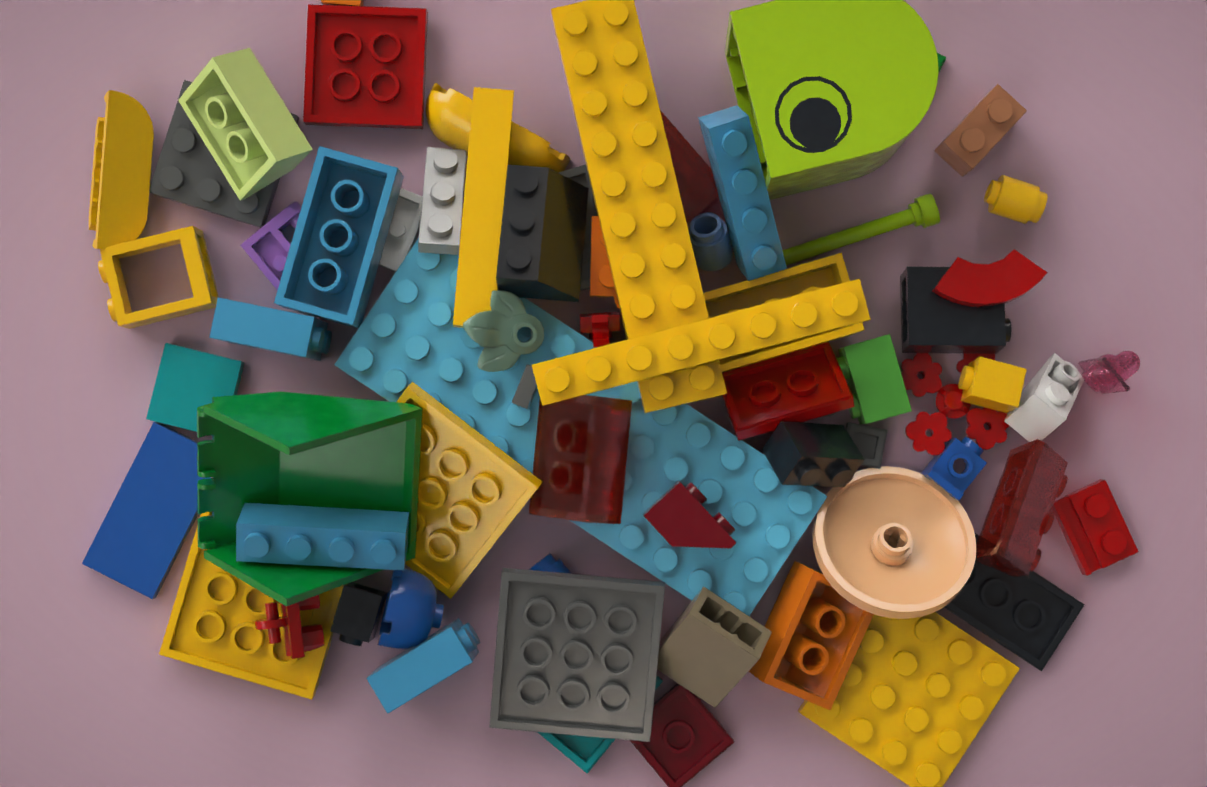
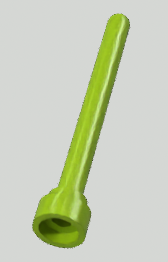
(921, 212)

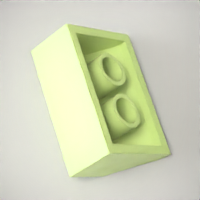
(244, 122)

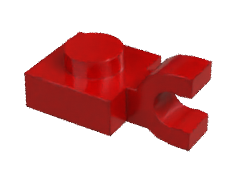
(600, 326)

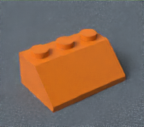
(810, 638)

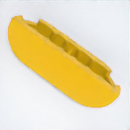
(450, 121)
(120, 171)

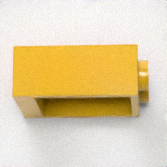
(198, 269)

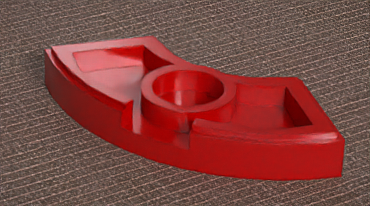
(989, 283)

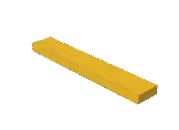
(483, 201)

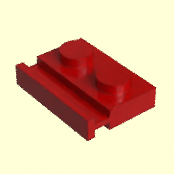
(1094, 527)

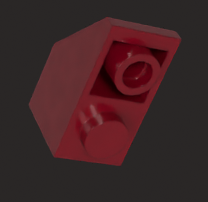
(686, 523)

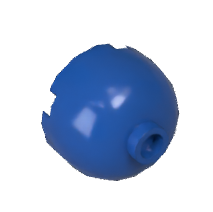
(409, 610)

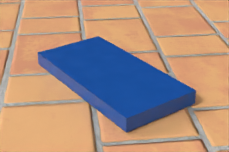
(149, 514)

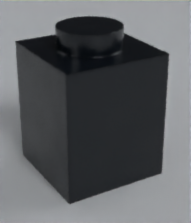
(358, 613)

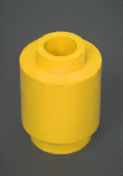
(1015, 199)

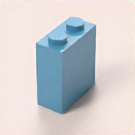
(270, 329)
(424, 665)

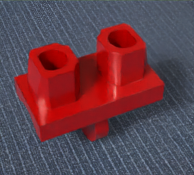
(297, 637)

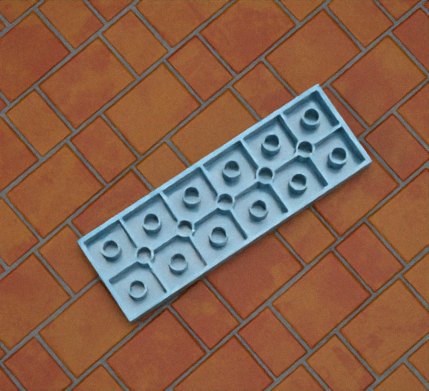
(414, 340)

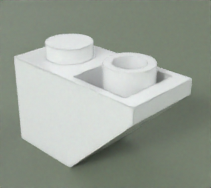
(1046, 399)

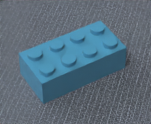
(339, 237)

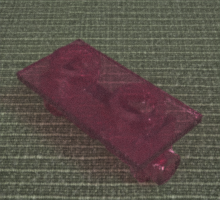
(1110, 371)

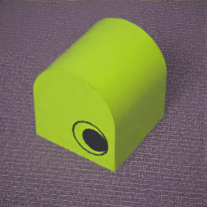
(829, 85)

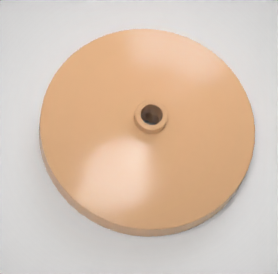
(894, 543)

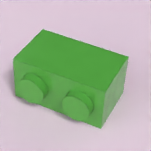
(874, 380)

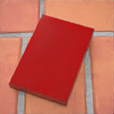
(785, 389)

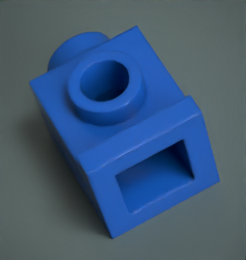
(941, 466)

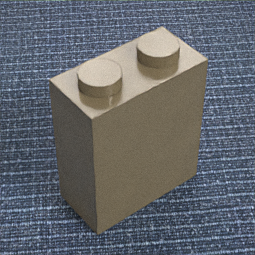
(711, 647)

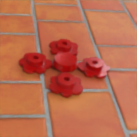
(949, 405)

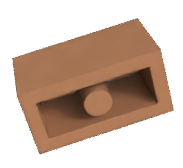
(980, 130)

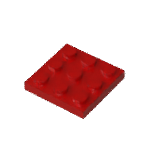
(365, 66)

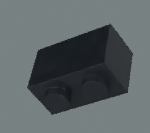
(812, 454)

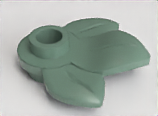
(498, 332)

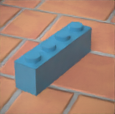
(742, 192)
(322, 536)

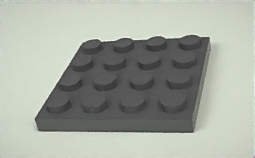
(576, 654)

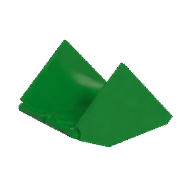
(302, 454)

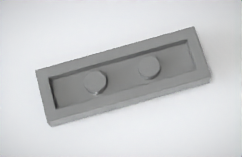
(442, 201)

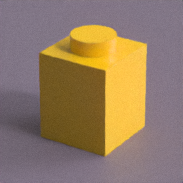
(992, 384)

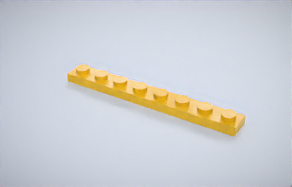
(701, 342)

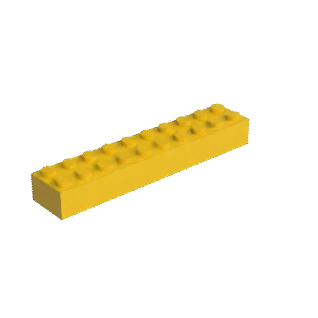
(634, 186)

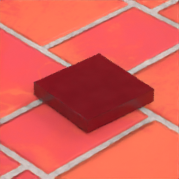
(682, 737)

